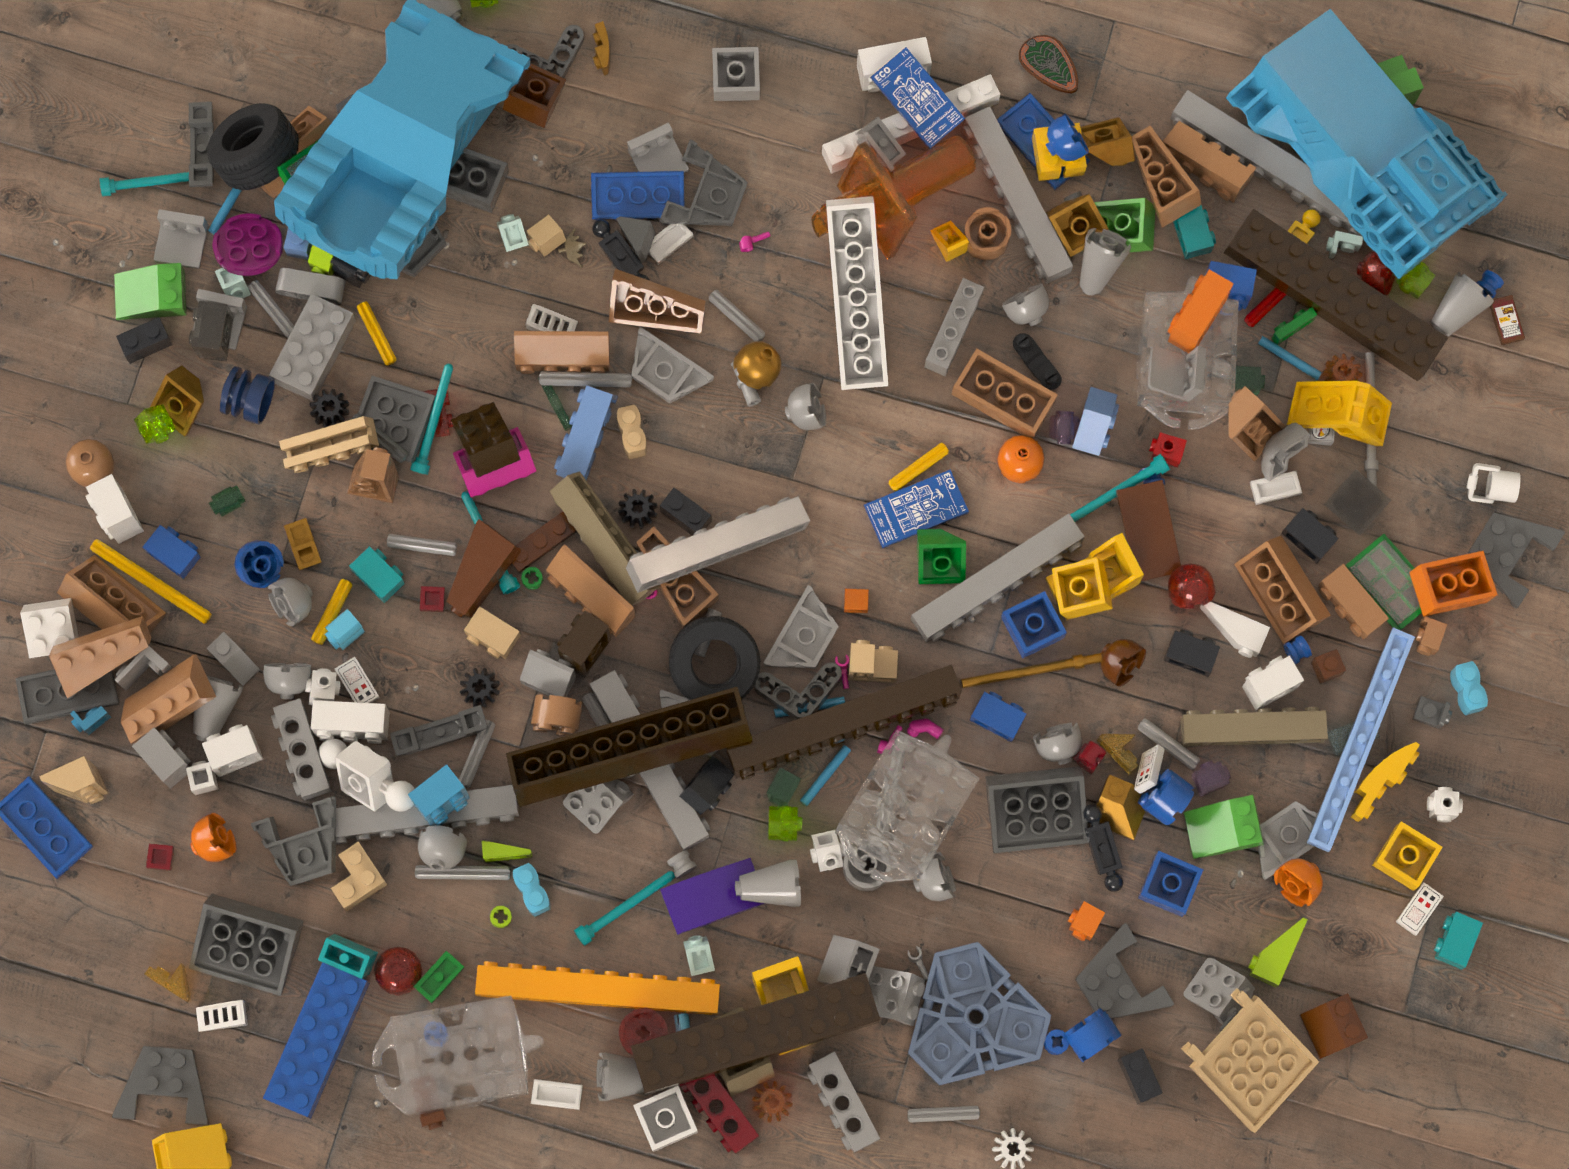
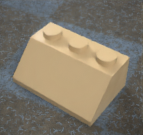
(77, 780)

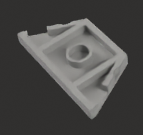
(665, 369)
(804, 635)
(1285, 837)

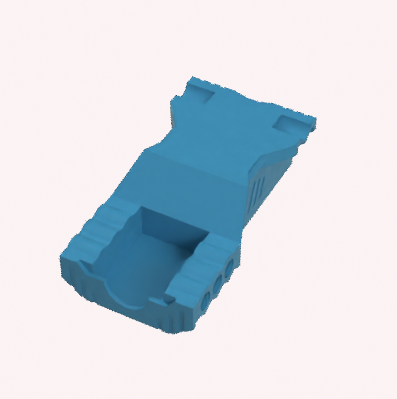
(1366, 146)
(388, 155)

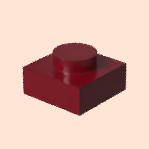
(432, 599)
(160, 857)

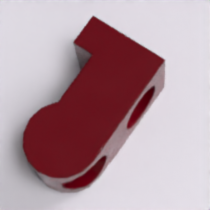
(1089, 756)

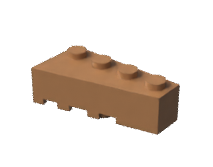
(1209, 162)
(1166, 181)
(653, 305)
(374, 476)
(687, 595)
(96, 654)

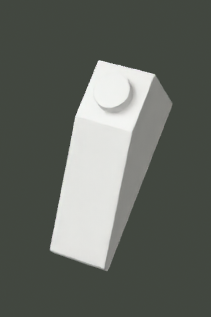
(1239, 630)

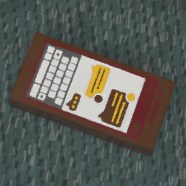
(1507, 320)

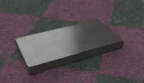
(44, 697)

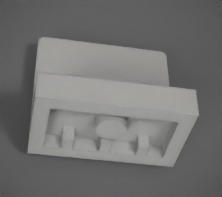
(657, 151)
(180, 238)
(237, 306)
(142, 661)

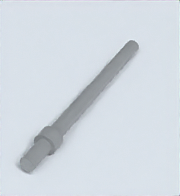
(1371, 464)

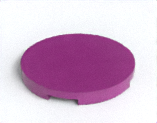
(247, 244)

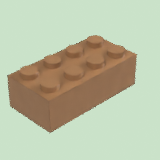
(1004, 394)

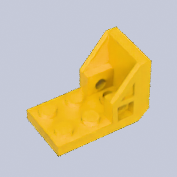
(1346, 406)
(1120, 565)
(780, 982)

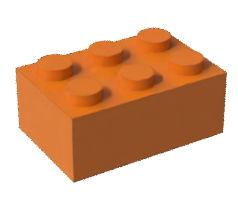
(1199, 311)
(1453, 583)

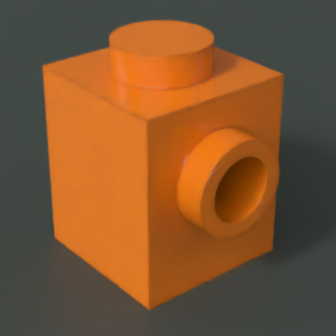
(1085, 921)

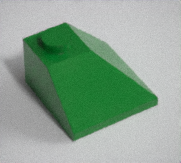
(940, 557)

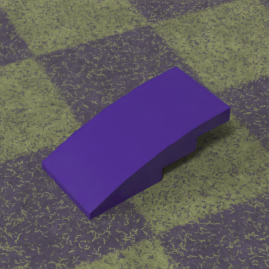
(707, 897)

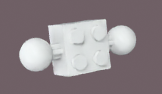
(365, 775)

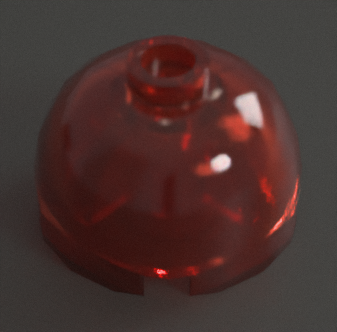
(1376, 273)
(1190, 586)
(398, 970)

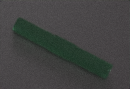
(557, 406)

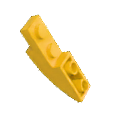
(1387, 772)

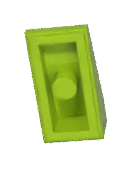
(501, 852)

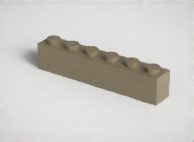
(599, 533)
(1254, 728)

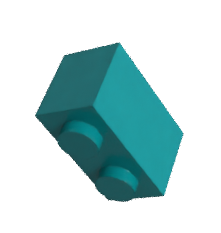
(1194, 233)
(377, 574)
(1458, 940)
(347, 956)

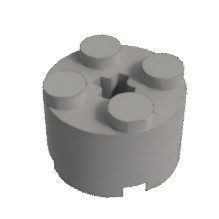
(862, 880)

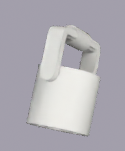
(1500, 484)

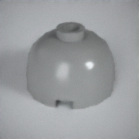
(1027, 306)
(805, 407)
(291, 599)
(286, 678)
(1059, 743)
(441, 847)
(937, 881)

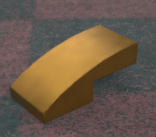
(302, 543)

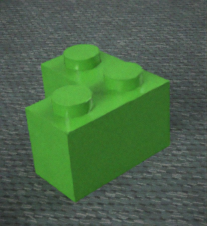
(1404, 79)

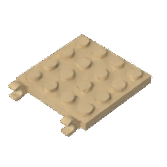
(1252, 1062)

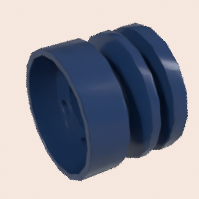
(242, 394)

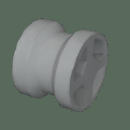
(681, 864)

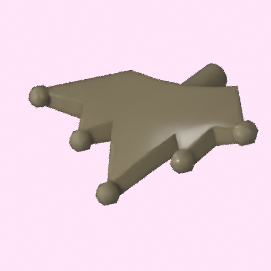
(572, 248)

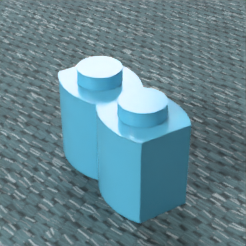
(344, 630)
(1471, 694)
(529, 885)

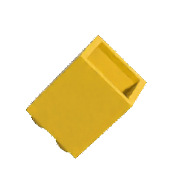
(192, 1149)

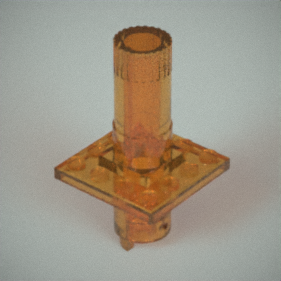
(901, 188)

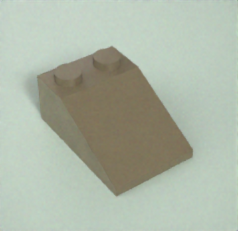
(748, 1075)

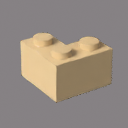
(871, 663)
(362, 882)

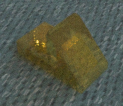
(1114, 746)
(176, 984)

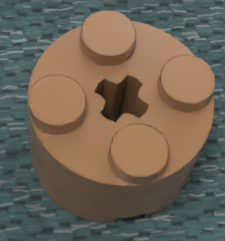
(996, 225)
(556, 714)

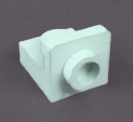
(512, 232)
(1345, 241)
(232, 284)
(698, 955)

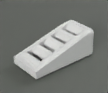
(544, 312)
(241, 1015)

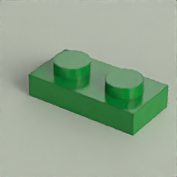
(1301, 320)
(439, 977)

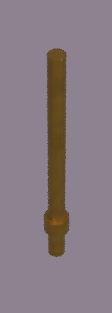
(1077, 661)

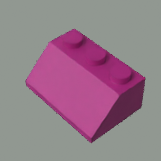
(499, 477)

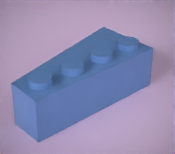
(585, 432)

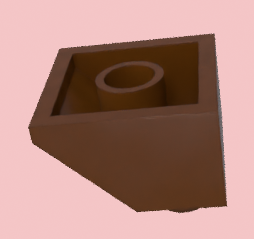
(535, 95)
(1333, 1026)

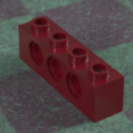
(732, 1142)

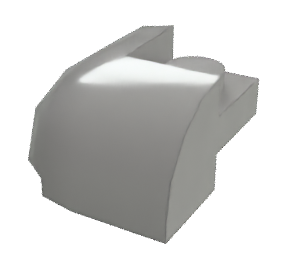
(1281, 448)

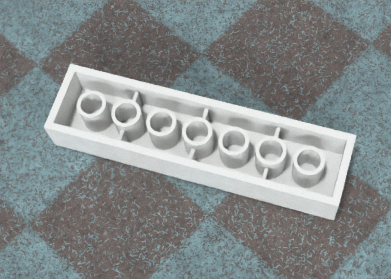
(857, 292)

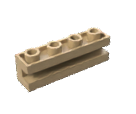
(329, 444)

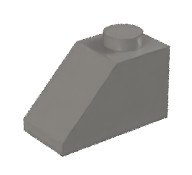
(233, 658)

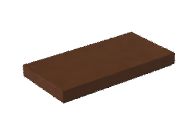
(1149, 528)

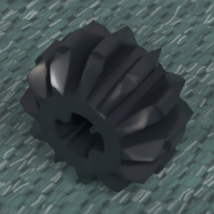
(329, 400)
(628, 509)
(475, 680)

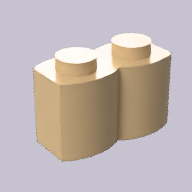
(631, 429)

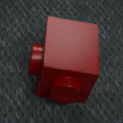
(1170, 448)

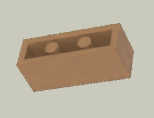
(1352, 602)

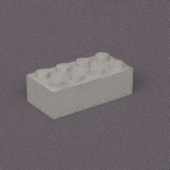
(312, 347)

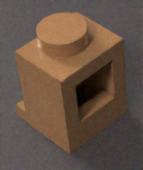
(1430, 636)

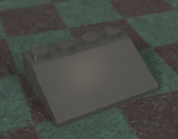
(1036, 809)
(245, 944)

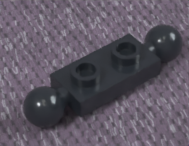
(617, 249)
(1103, 848)

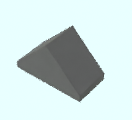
(639, 235)

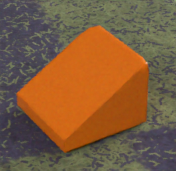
(856, 601)

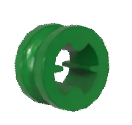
(536, 585)

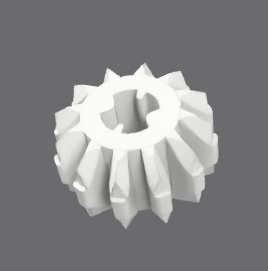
(1020, 1147)

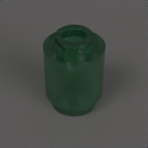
(226, 501)

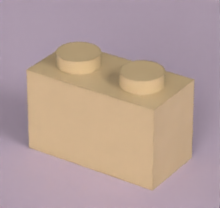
(492, 633)

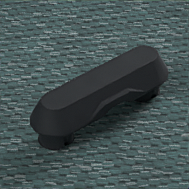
(1037, 361)

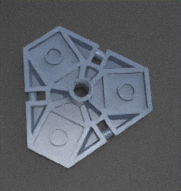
(949, 1043)

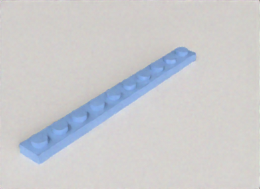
(1360, 740)

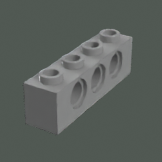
(954, 327)
(295, 713)
(832, 1066)

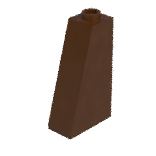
(481, 568)

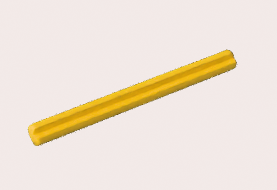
(150, 581)

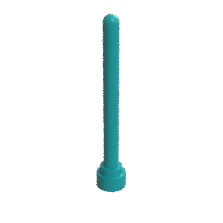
(110, 186)
(421, 463)
(1157, 466)
(508, 582)
(587, 932)

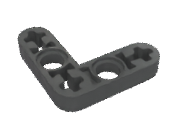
(565, 38)
(799, 700)

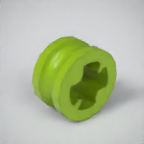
(494, 921)

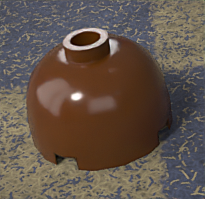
(1121, 659)

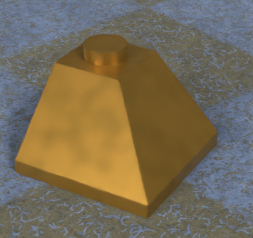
(1109, 141)
(1074, 220)
(181, 397)
(1121, 807)

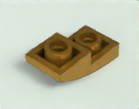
(602, 51)

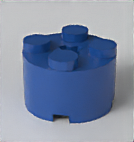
(1168, 797)
(1093, 1036)

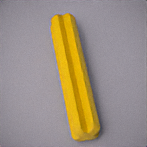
(376, 333)
(918, 467)
(331, 611)

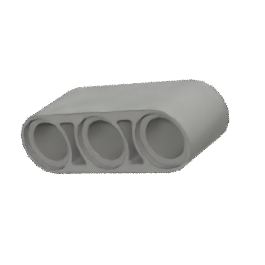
(303, 284)

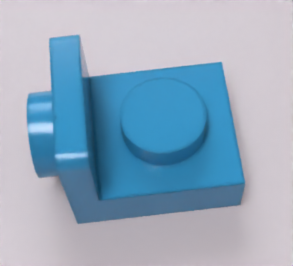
(93, 720)

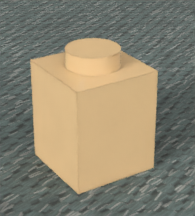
(545, 236)

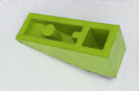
(1274, 959)

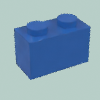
(172, 551)
(998, 716)

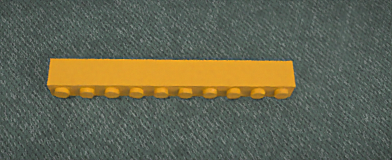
(596, 989)

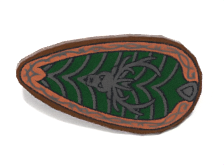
(1049, 63)

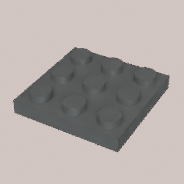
(398, 413)

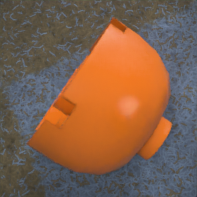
(1020, 468)
(212, 840)
(1300, 881)

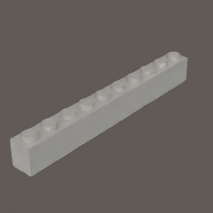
(1271, 161)

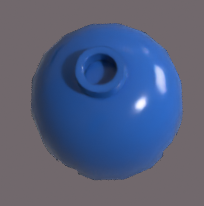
(1065, 139)
(258, 563)

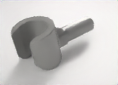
(918, 960)

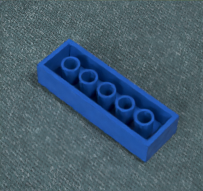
(316, 1040)

